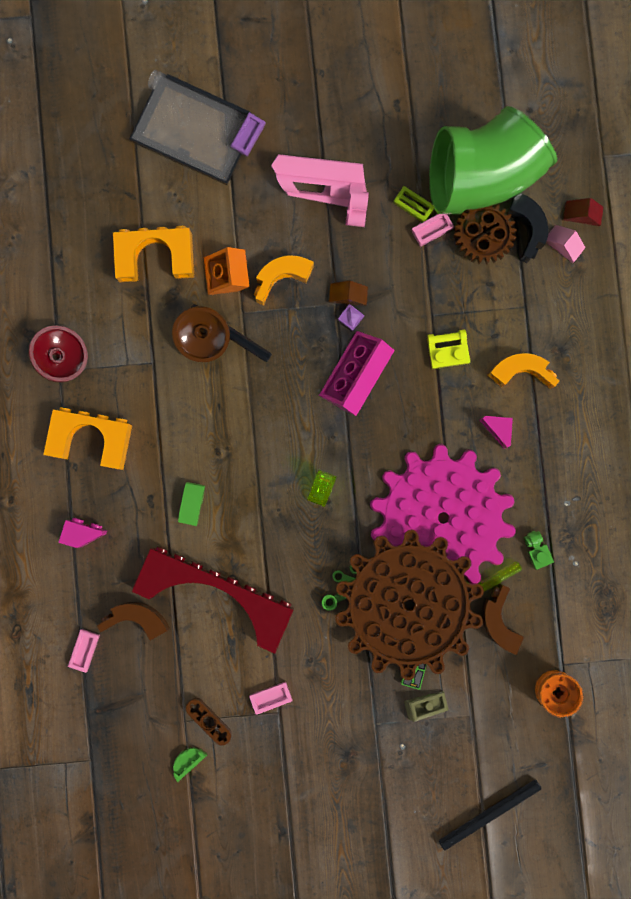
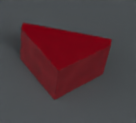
(583, 211)

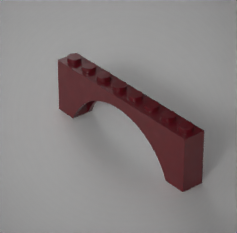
(266, 614)

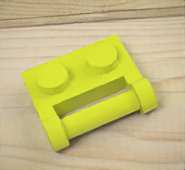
(450, 355)

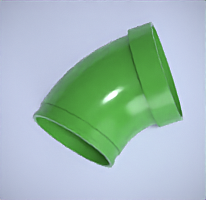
(487, 163)

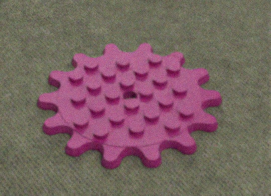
(451, 488)

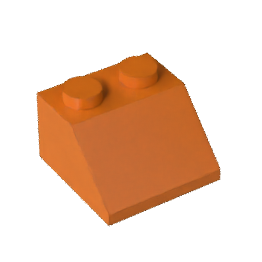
(226, 271)

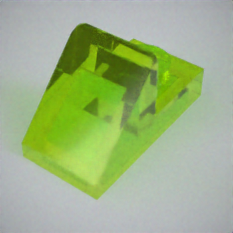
(321, 488)

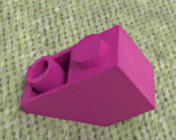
(79, 534)

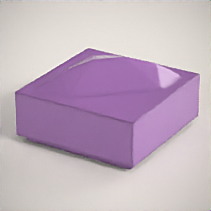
(351, 317)

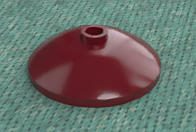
(66, 345)

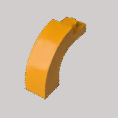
(280, 268)
(523, 363)

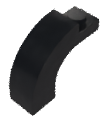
(535, 221)

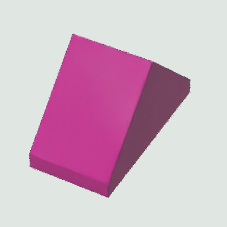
(499, 428)

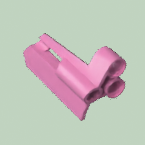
(342, 182)

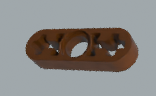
(222, 728)

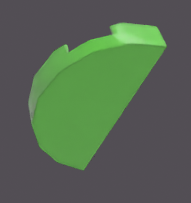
(187, 761)

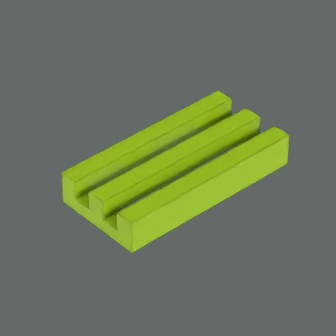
(417, 215)

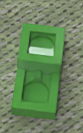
(191, 503)

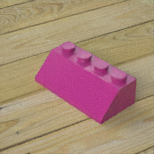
(357, 372)

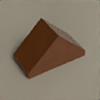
(348, 293)

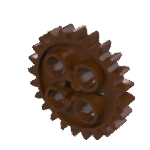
(495, 246)

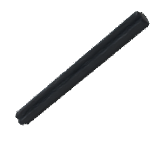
(490, 814)

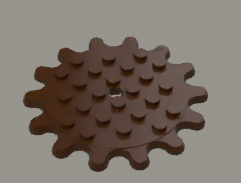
(414, 634)

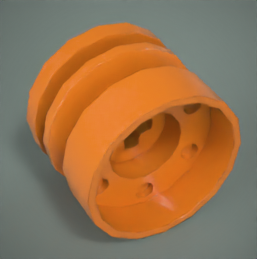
(566, 701)

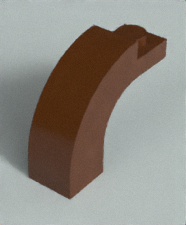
(143, 614)
(493, 621)

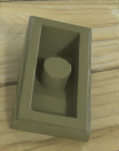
(426, 706)

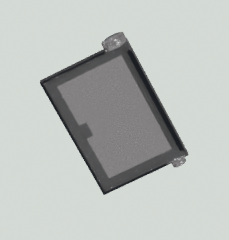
(190, 127)

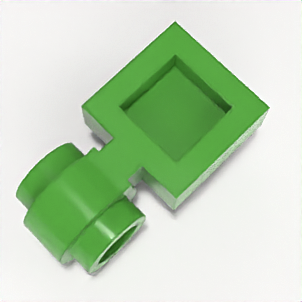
(539, 555)

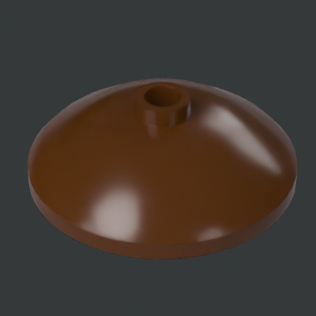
(196, 344)

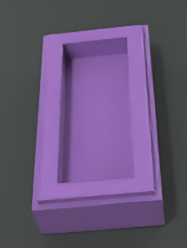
(248, 134)

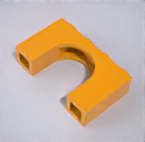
(130, 243)
(65, 424)

